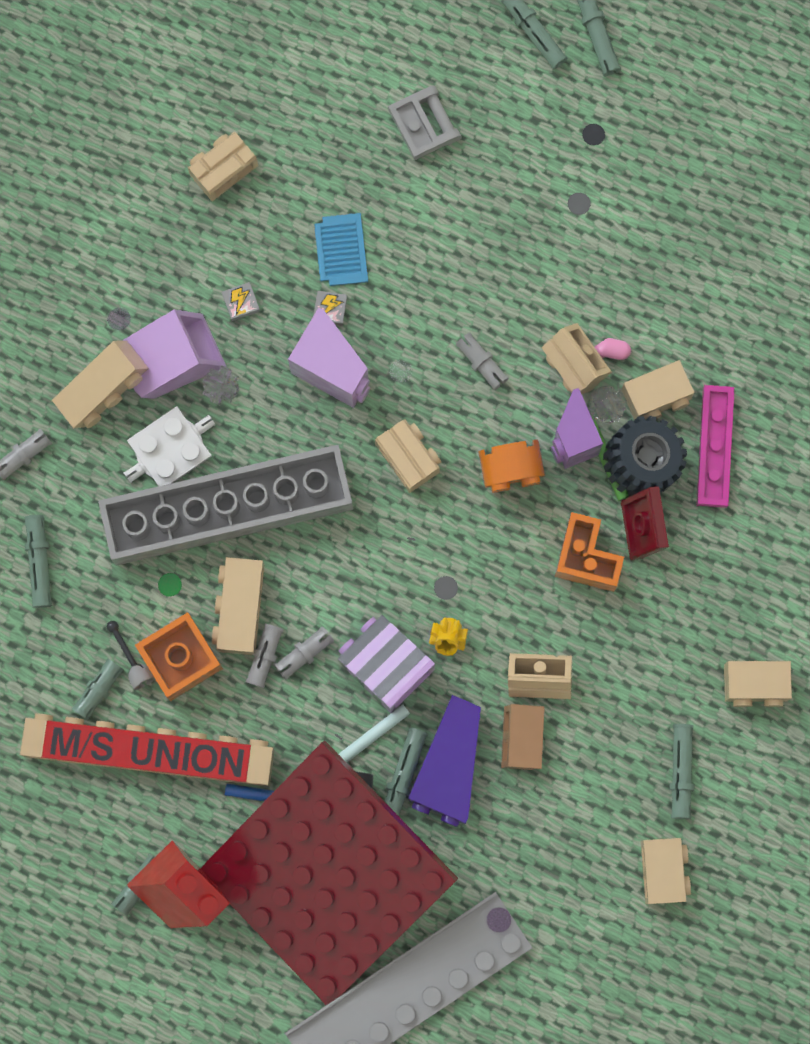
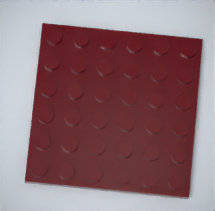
(328, 873)

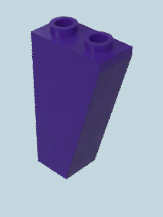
(449, 765)

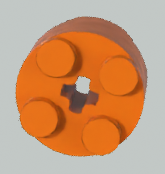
(512, 464)

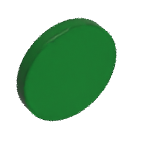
(169, 584)

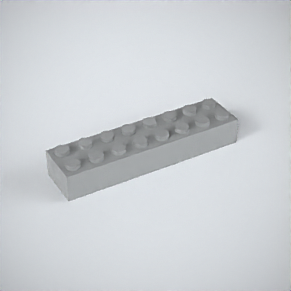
(225, 505)

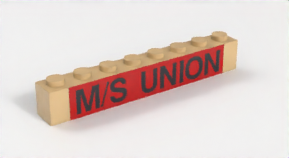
(146, 751)

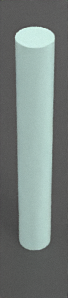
(374, 733)

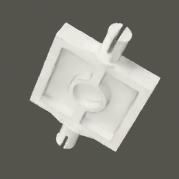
(169, 448)

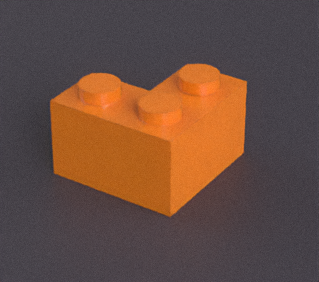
(582, 562)

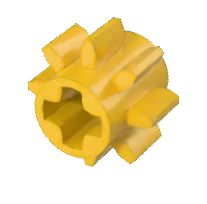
(448, 636)

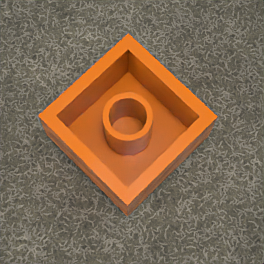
(178, 656)

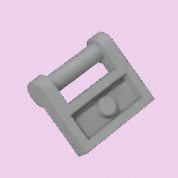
(416, 127)

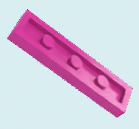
(715, 446)

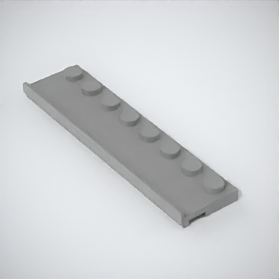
(417, 982)

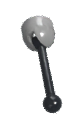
(138, 672)

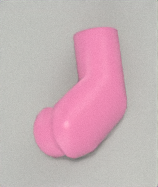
(613, 349)

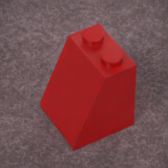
(178, 890)

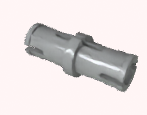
(482, 361)
(23, 453)
(304, 653)
(264, 655)

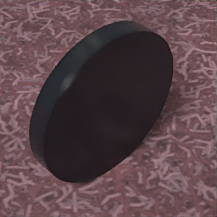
(593, 134)

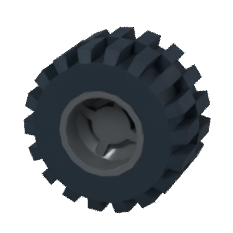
(644, 455)

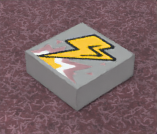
(240, 301)
(333, 304)

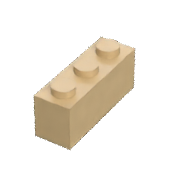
(100, 385)
(238, 606)

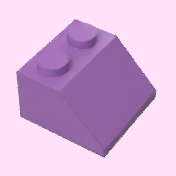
(576, 434)

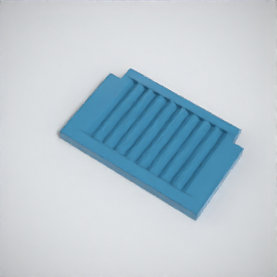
(341, 250)

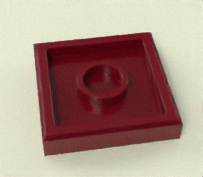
(644, 523)

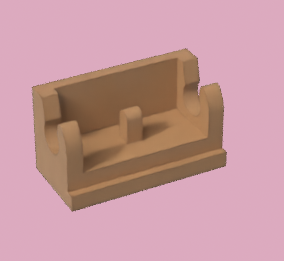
(522, 737)

